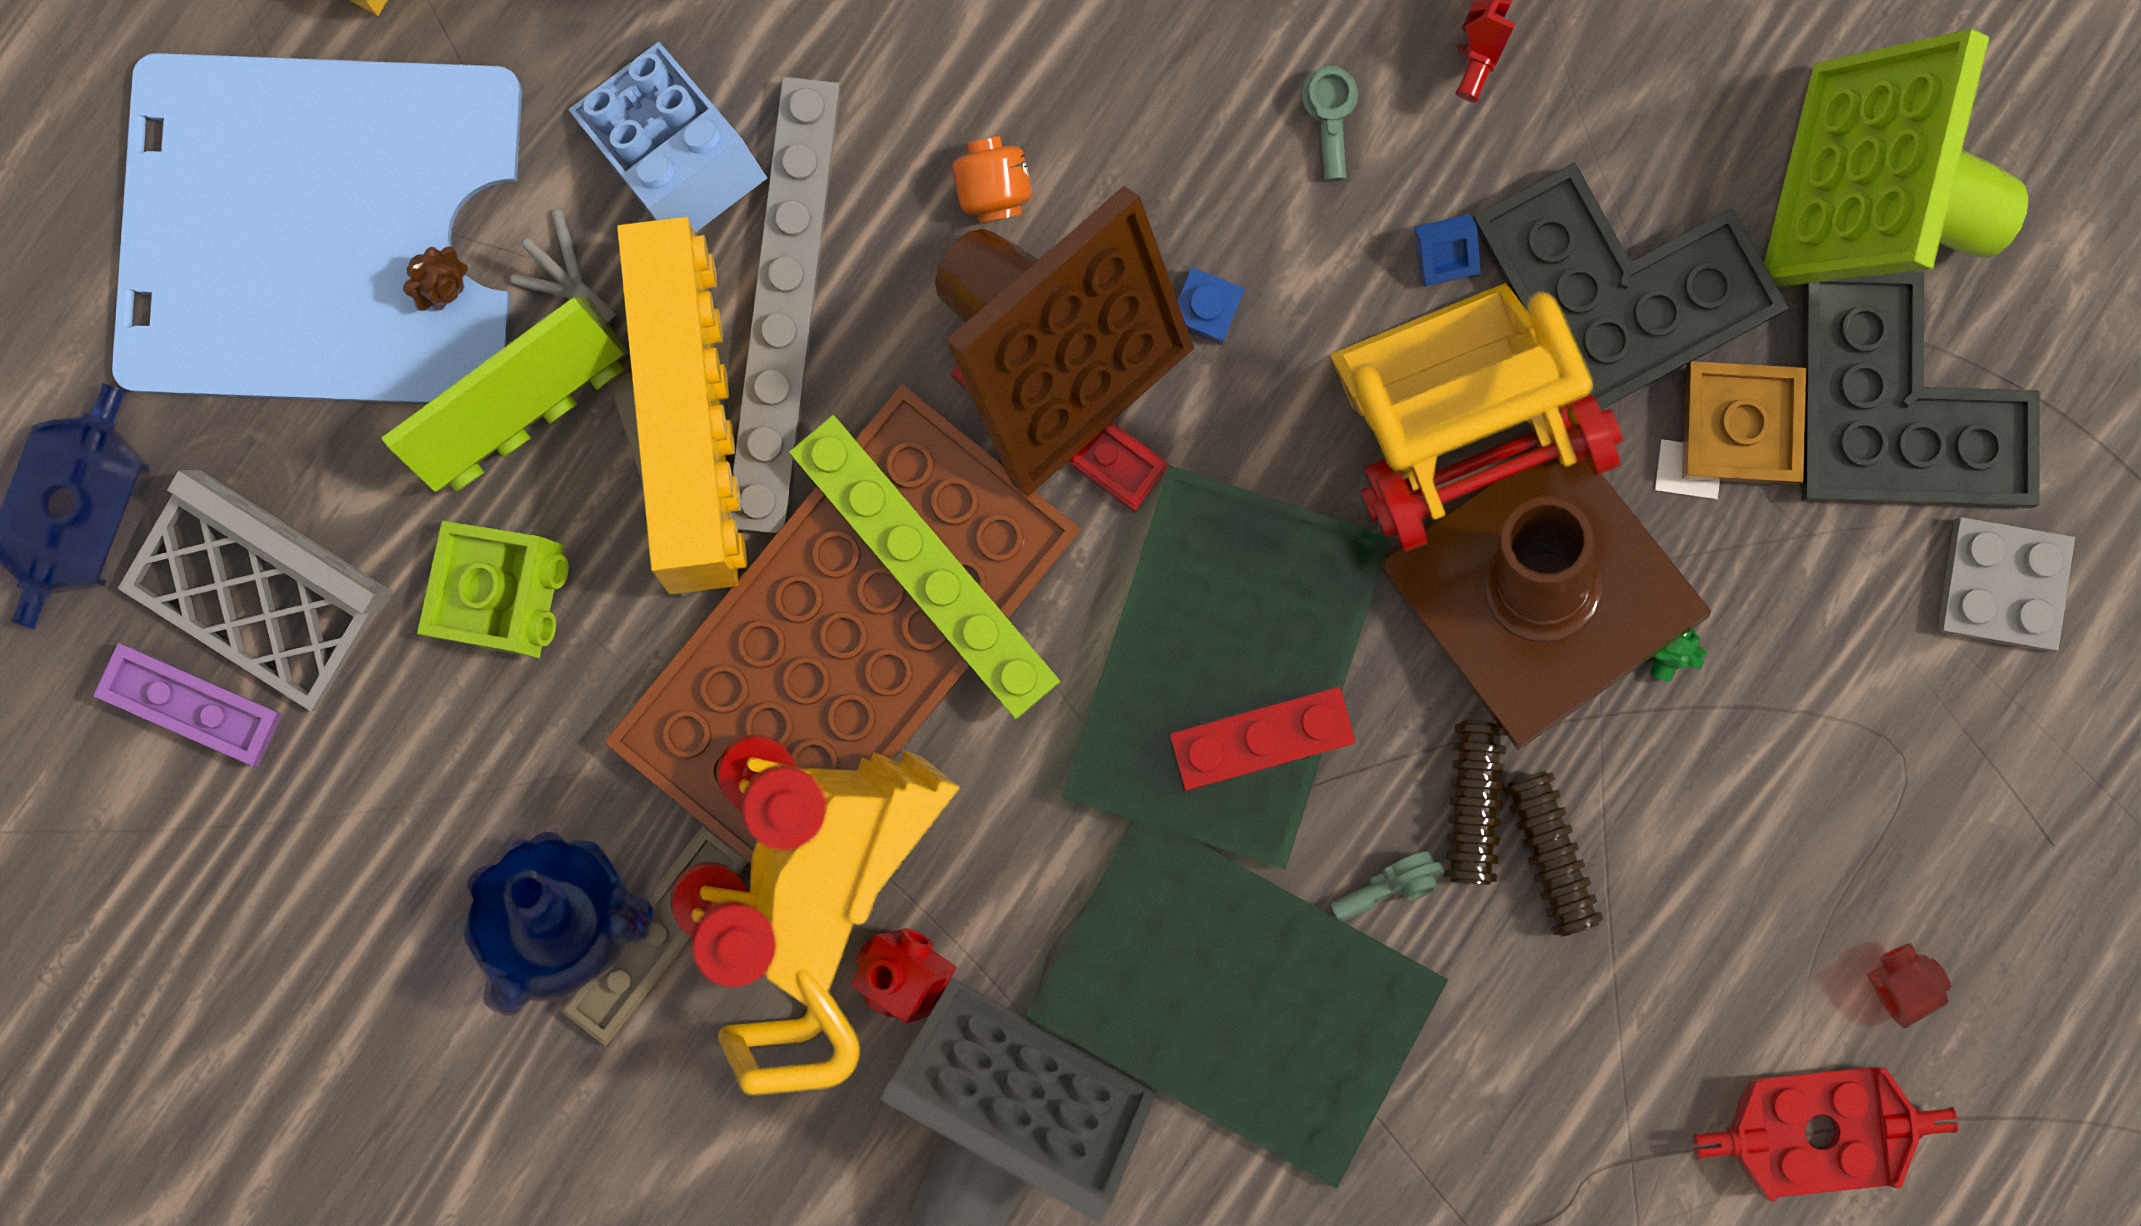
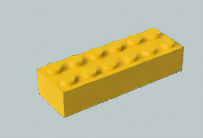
(679, 407)

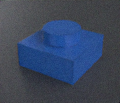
(1447, 250)
(1209, 305)

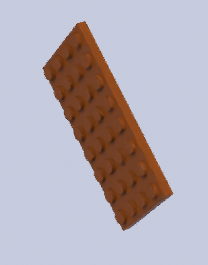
(823, 635)

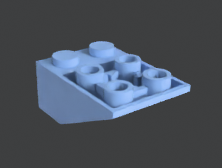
(668, 140)

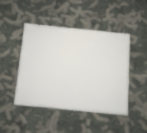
(1670, 474)

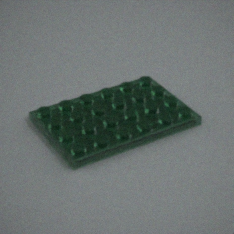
(1223, 617)
(1237, 999)

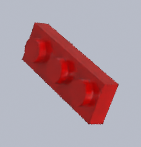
(1262, 738)

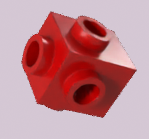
(901, 974)

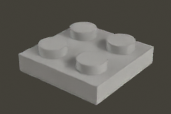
(2006, 584)

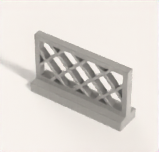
(265, 540)

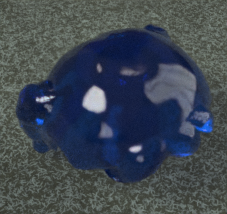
(549, 920)

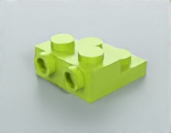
(493, 589)

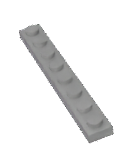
(784, 302)

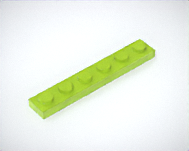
(924, 567)

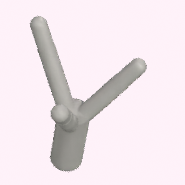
(570, 284)

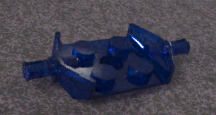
(72, 550)

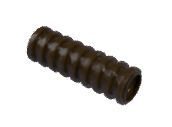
(1475, 803)
(1553, 854)

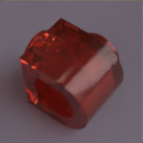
(1910, 985)

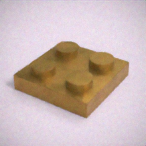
(1744, 423)

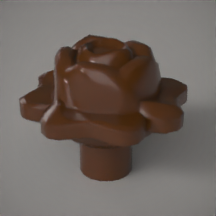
(435, 278)

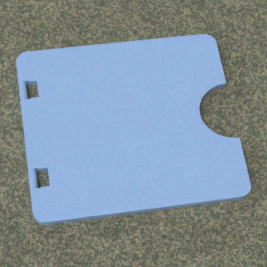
(290, 223)

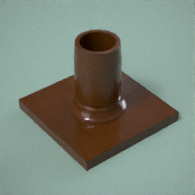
(1064, 337)
(1544, 594)

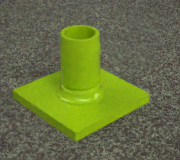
(1885, 170)

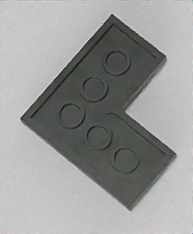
(1624, 315)
(1883, 433)

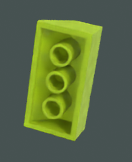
(508, 395)

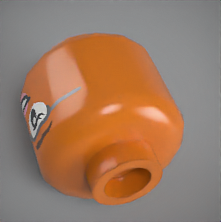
(992, 180)

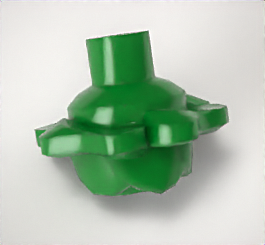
(1678, 655)

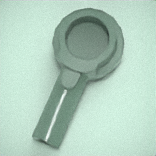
(1329, 98)
(1410, 876)

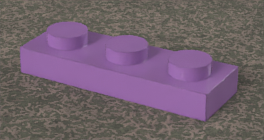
(188, 705)

